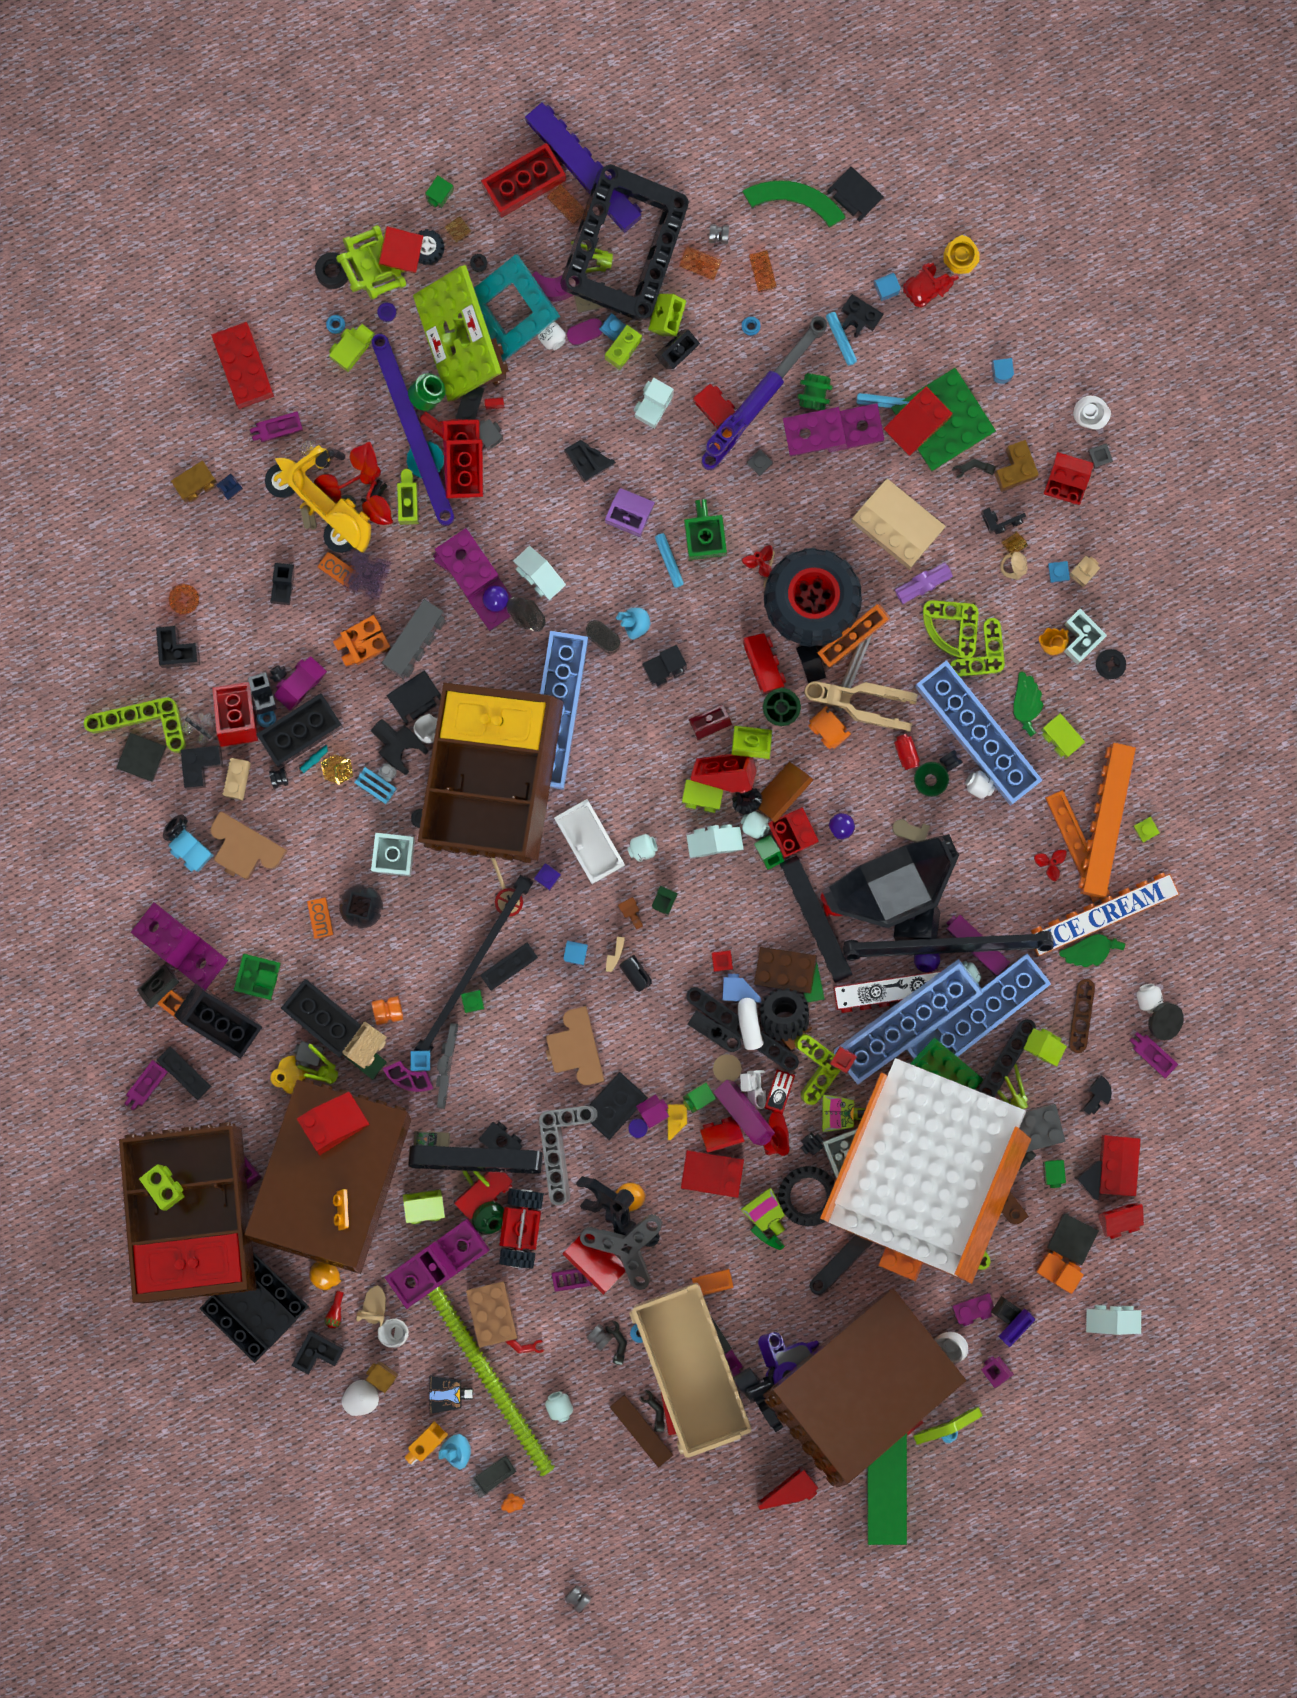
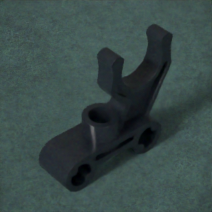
(615, 1204)
(747, 1379)

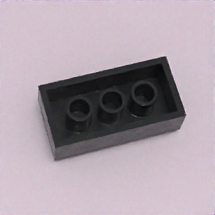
(299, 730)
(321, 1017)
(218, 1021)

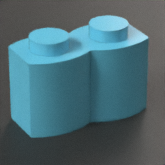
(190, 850)

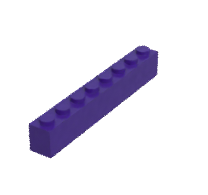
(579, 162)

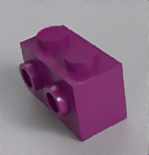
(973, 1308)

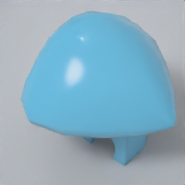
(635, 622)
(456, 1451)

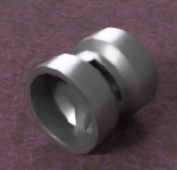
(714, 234)
(597, 1335)
(574, 1595)

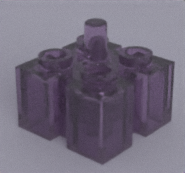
(367, 575)

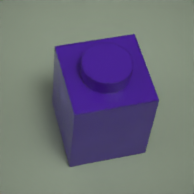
(547, 877)

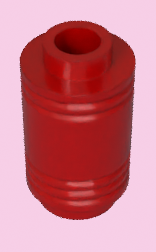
(907, 752)

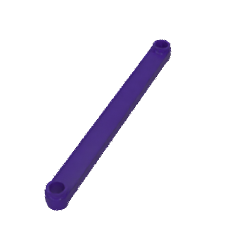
(412, 430)

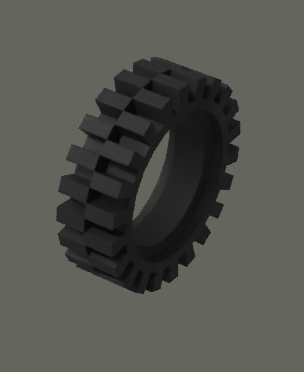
(787, 1185)

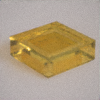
(457, 229)
(1014, 543)

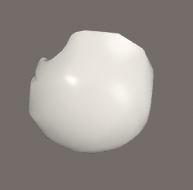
(425, 728)
(400, 1335)

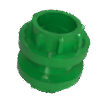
(814, 391)

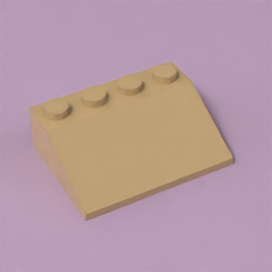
(898, 524)

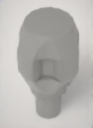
(387, 772)

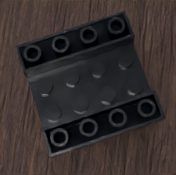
(256, 1317)

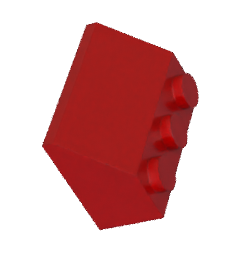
(763, 663)
(1119, 1165)

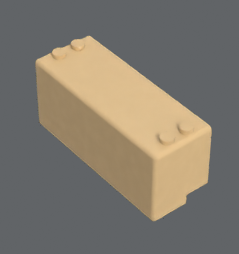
(691, 1370)

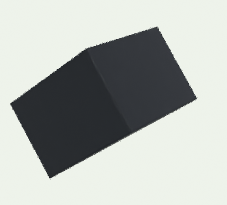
(811, 663)
(1090, 1179)

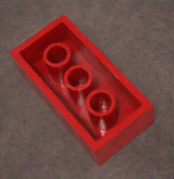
(523, 180)
(242, 365)

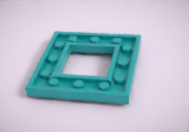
(543, 311)

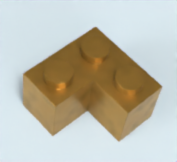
(1021, 468)

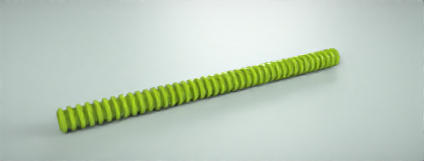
(491, 1381)

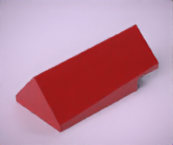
(462, 458)

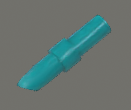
(314, 759)

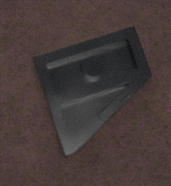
(587, 460)

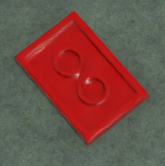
(596, 1265)

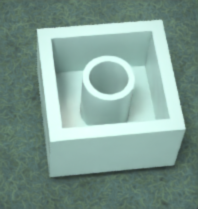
(393, 854)

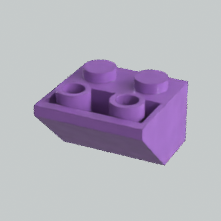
(629, 512)

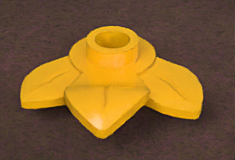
(290, 1072)

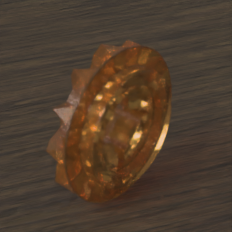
(188, 591)

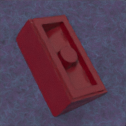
(710, 722)

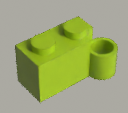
(351, 346)

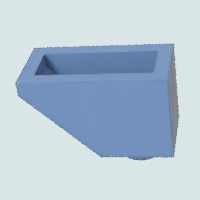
(737, 988)

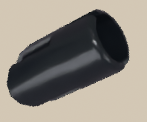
(635, 973)

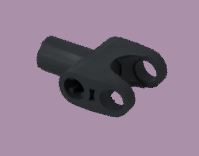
(395, 743)
(707, 1027)

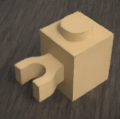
(1085, 570)

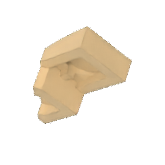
(613, 960)

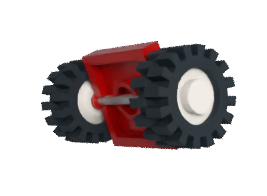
(520, 1228)

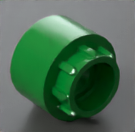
(426, 392)

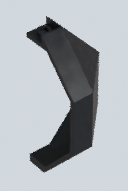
(895, 883)

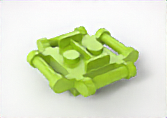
(366, 266)

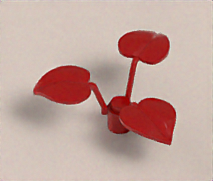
(362, 459)

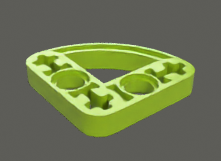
(959, 616)

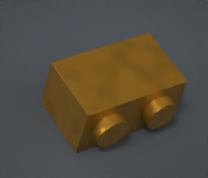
(194, 482)
(381, 1376)

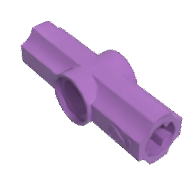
(923, 582)

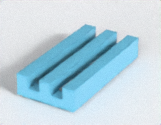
(388, 794)

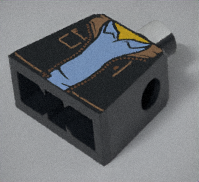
(447, 1394)

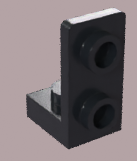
(990, 519)

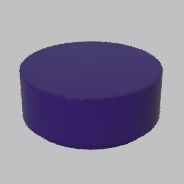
(386, 312)
(638, 1128)

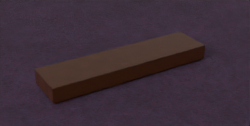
(641, 1431)

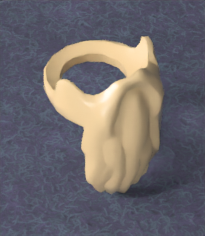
(1018, 563)
(373, 1306)

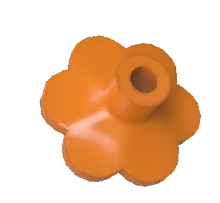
(512, 1503)

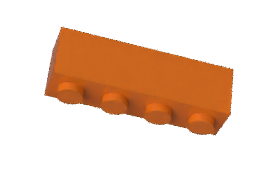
(854, 636)

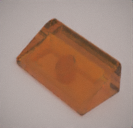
(700, 263)

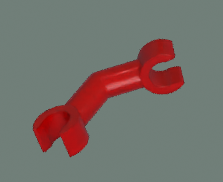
(524, 1348)

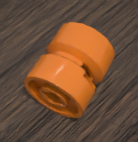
(387, 1011)

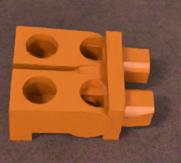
(356, 641)

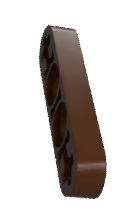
(1084, 1016)

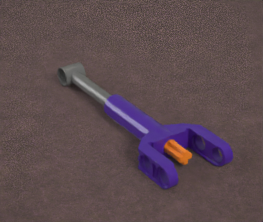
(736, 424)

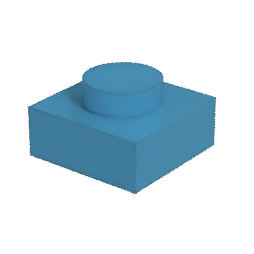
(612, 327)
(1058, 571)
(420, 1060)

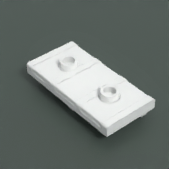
(589, 841)

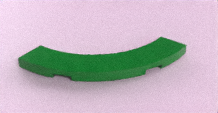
(795, 193)

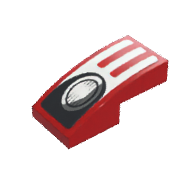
(779, 1091)

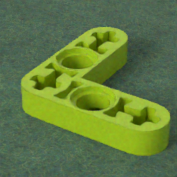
(990, 655)
(824, 1069)
(948, 1428)

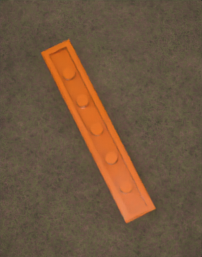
(1069, 830)

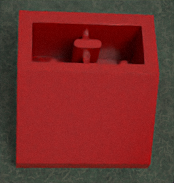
(1068, 478)
(793, 832)

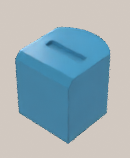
(887, 286)
(1002, 370)
(575, 953)

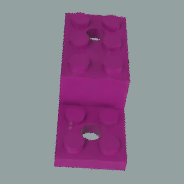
(833, 429)
(473, 575)
(179, 946)
(437, 1263)

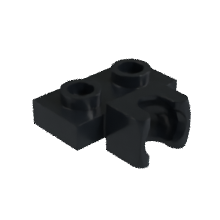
(860, 315)

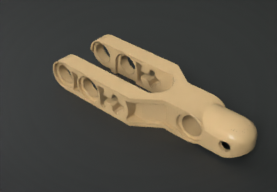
(840, 697)

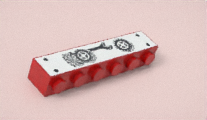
(878, 992)

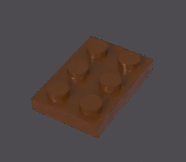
(785, 970)

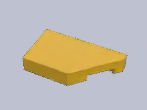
(677, 1119)

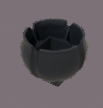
(375, 907)

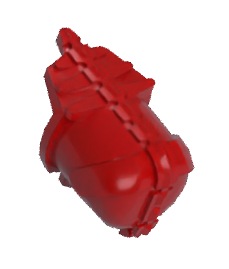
(925, 287)

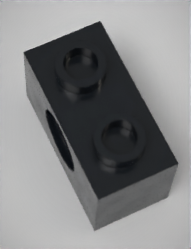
(677, 349)
(490, 1136)

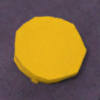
(958, 250)

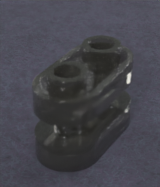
(526, 614)
(603, 637)

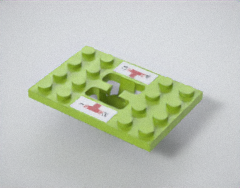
(474, 359)

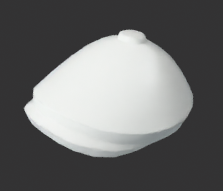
(1091, 412)
(953, 1345)
(360, 1398)

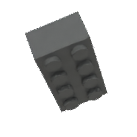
(414, 639)
(1042, 1126)

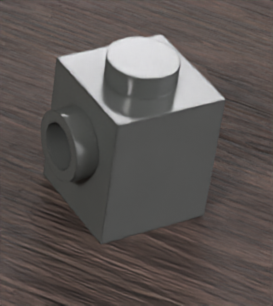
(489, 434)
(306, 1055)

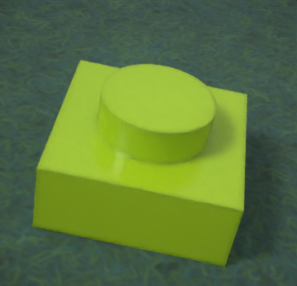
(1146, 829)

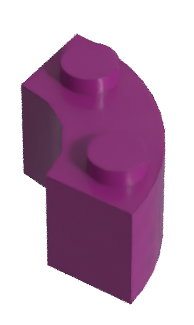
(551, 287)
(303, 679)
(408, 1079)

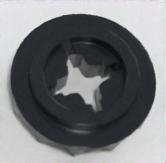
(1118, 659)
(747, 807)
(174, 827)

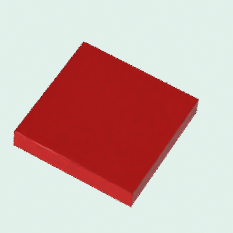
(400, 249)

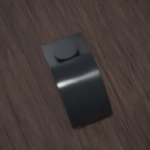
(282, 583)
(262, 693)
(1101, 1092)

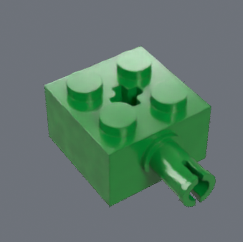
(705, 524)

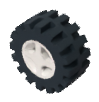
(434, 241)

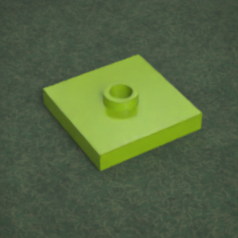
(751, 742)

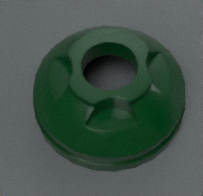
(938, 771)
(485, 1214)

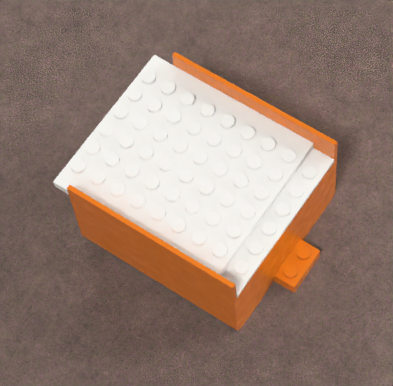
(928, 1172)

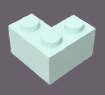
(655, 401)
(538, 572)
(1087, 636)
(714, 841)
(837, 1149)
(1114, 1321)

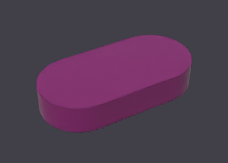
(584, 331)

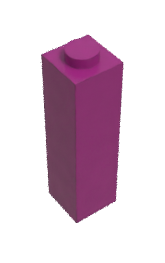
(992, 960)
(744, 1112)

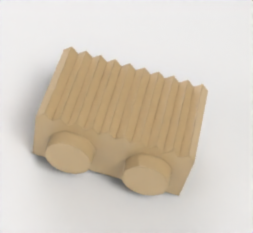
(236, 779)
(365, 1045)

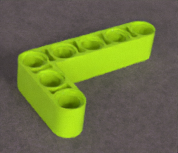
(140, 717)

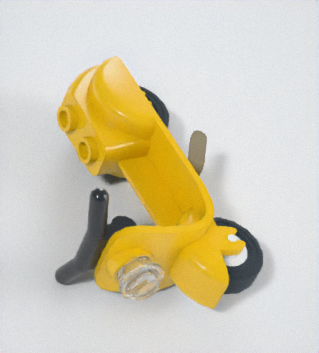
(345, 524)

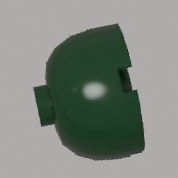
(781, 707)

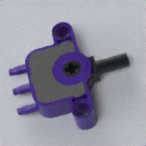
(779, 1360)

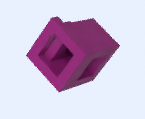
(996, 1379)

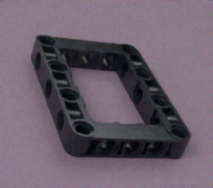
(659, 253)

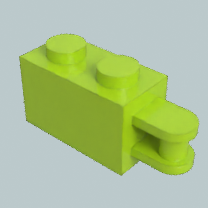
(407, 499)

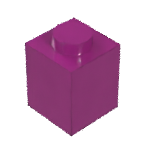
(653, 1110)

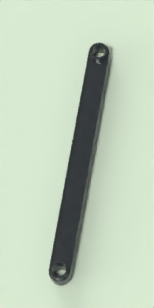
(522, 885)
(854, 950)
(840, 1263)

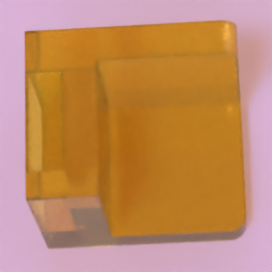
(337, 769)

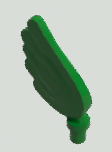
(1027, 702)
(1090, 950)

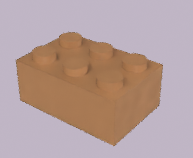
(492, 1314)

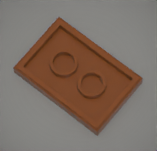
(783, 791)

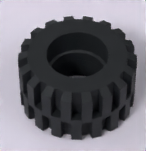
(784, 1002)

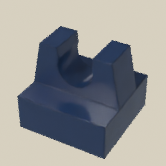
(229, 486)

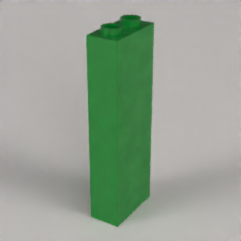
(888, 1497)

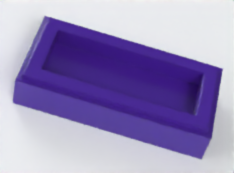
(1017, 1328)

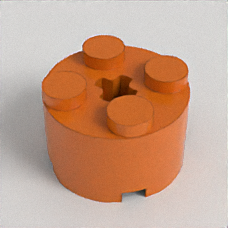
(829, 727)

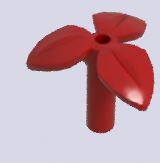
(760, 558)
(1057, 858)

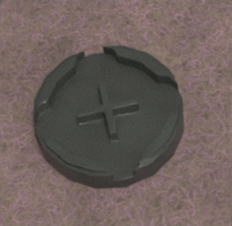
(1166, 1021)

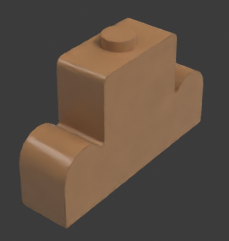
(244, 848)
(576, 1048)

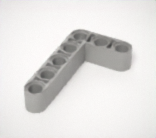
(558, 1147)

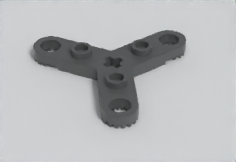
(444, 1065)
(615, 1242)

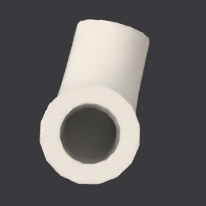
(749, 1024)

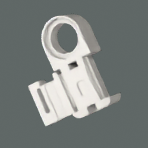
(752, 1083)

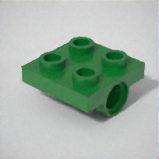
(257, 976)

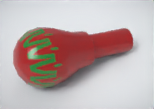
(333, 1317)

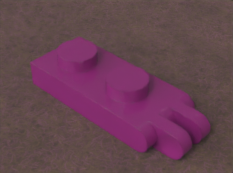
(277, 427)
(1153, 1055)
(145, 1085)

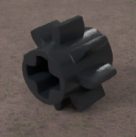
(812, 1143)

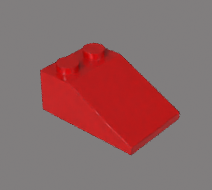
(918, 421)
(234, 714)
(725, 772)
(332, 1122)
(721, 1135)
(712, 1174)
(1121, 1219)
(792, 1490)

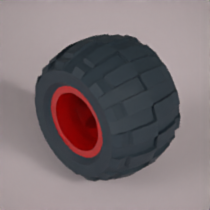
(807, 568)

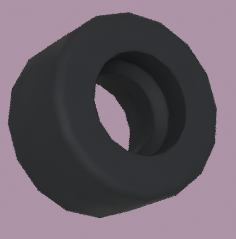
(328, 282)

